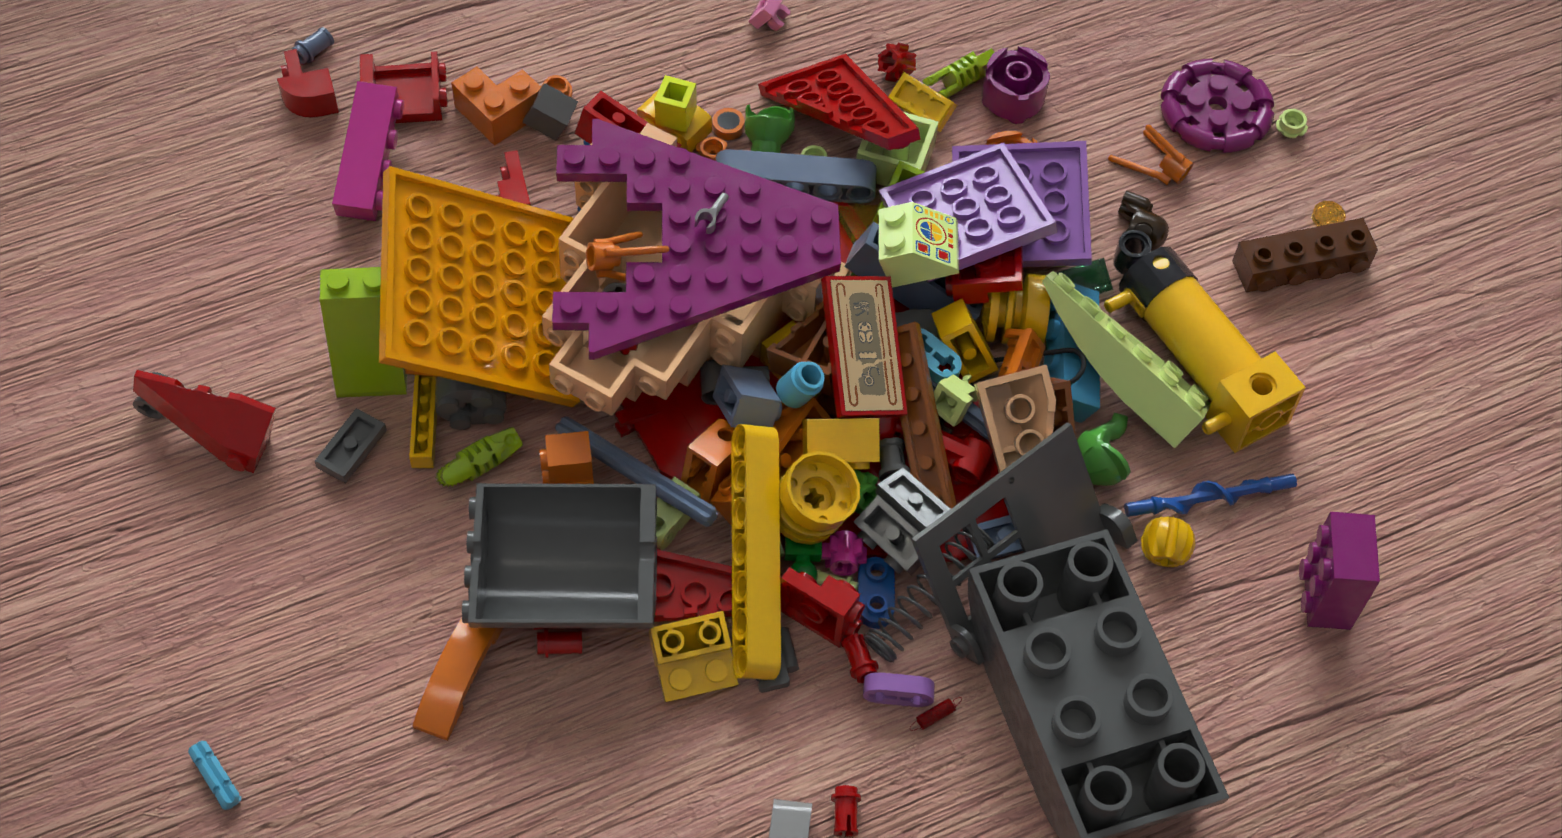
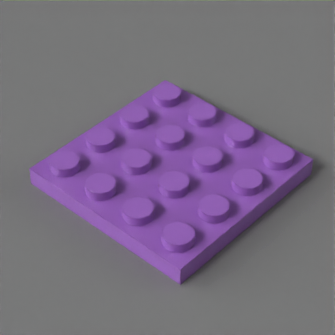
(1061, 181)
(986, 196)

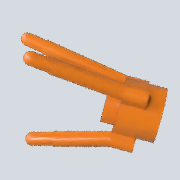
(1174, 164)
(604, 255)

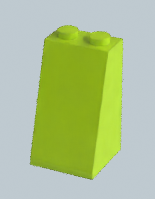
(352, 329)

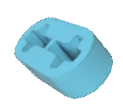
(940, 354)

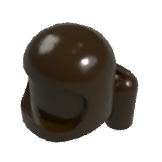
(1141, 217)

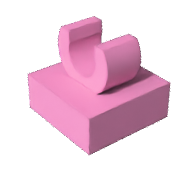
(767, 12)

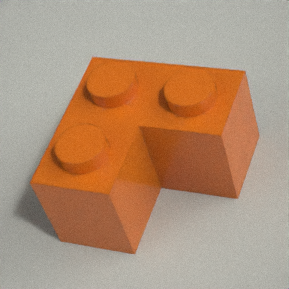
(495, 108)
(567, 459)

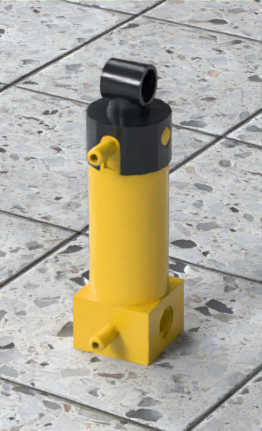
(1246, 391)

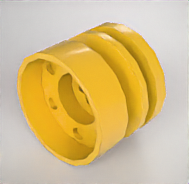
(1017, 310)
(817, 497)

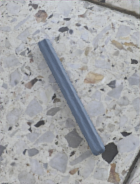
(643, 474)

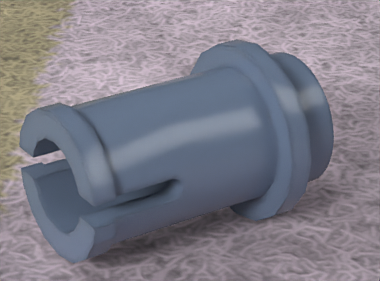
(313, 45)

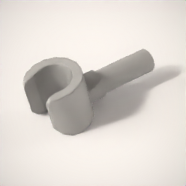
(711, 213)

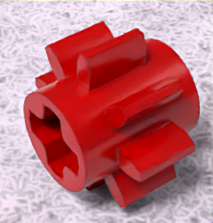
(896, 61)

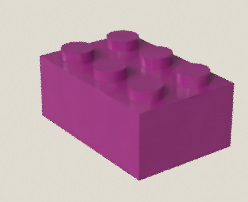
(1340, 570)

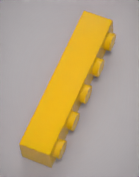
(423, 423)

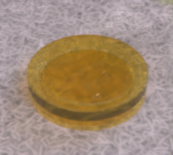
(1328, 213)

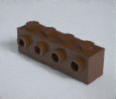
(1304, 255)

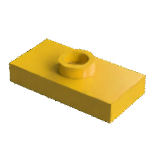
(922, 100)

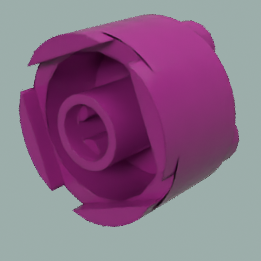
(1015, 84)

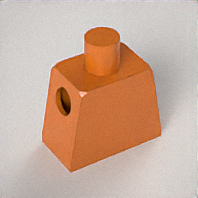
(709, 459)

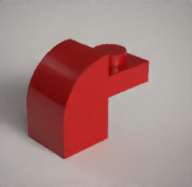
(306, 93)

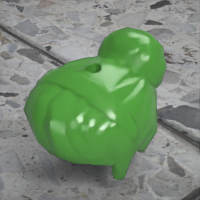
(769, 128)

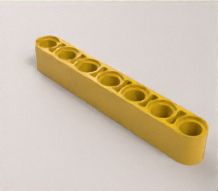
(755, 552)

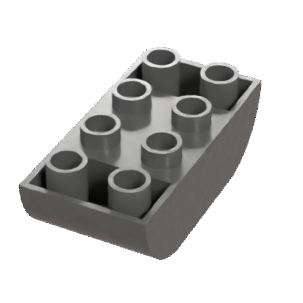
(1089, 691)

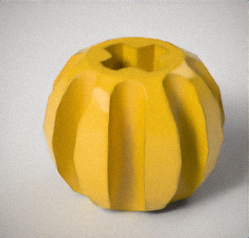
(1168, 541)

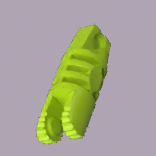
(960, 73)
(480, 457)

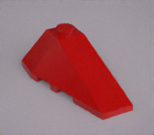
(228, 427)

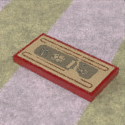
(863, 347)

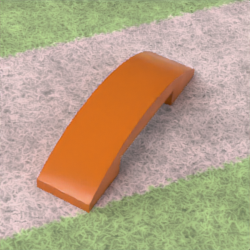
(452, 679)

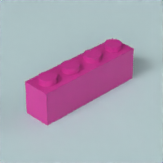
(367, 150)

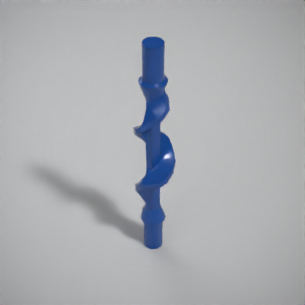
(1209, 491)

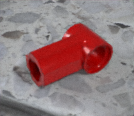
(966, 457)

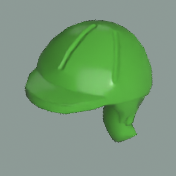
(1103, 462)

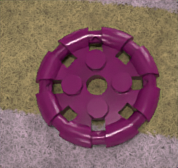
(1219, 89)

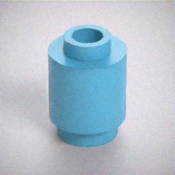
(800, 384)

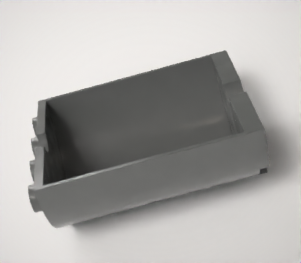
(562, 556)

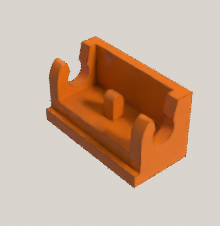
(1023, 351)

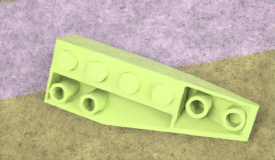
(1129, 367)

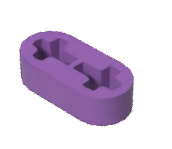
(898, 689)

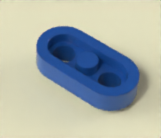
(876, 590)

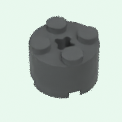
(468, 403)

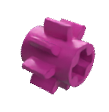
(844, 553)

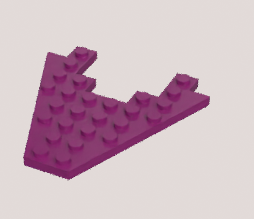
(761, 244)

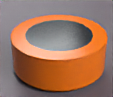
(728, 124)

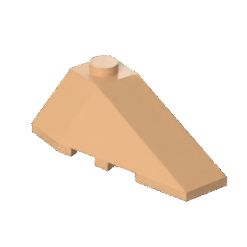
(1017, 412)

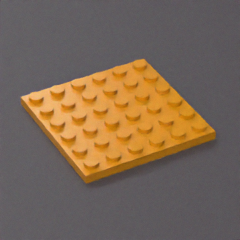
(468, 285)

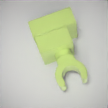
(954, 398)

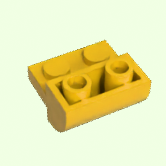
(693, 656)

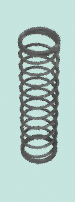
(877, 643)

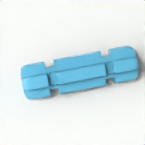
(214, 775)

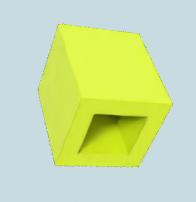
(675, 103)

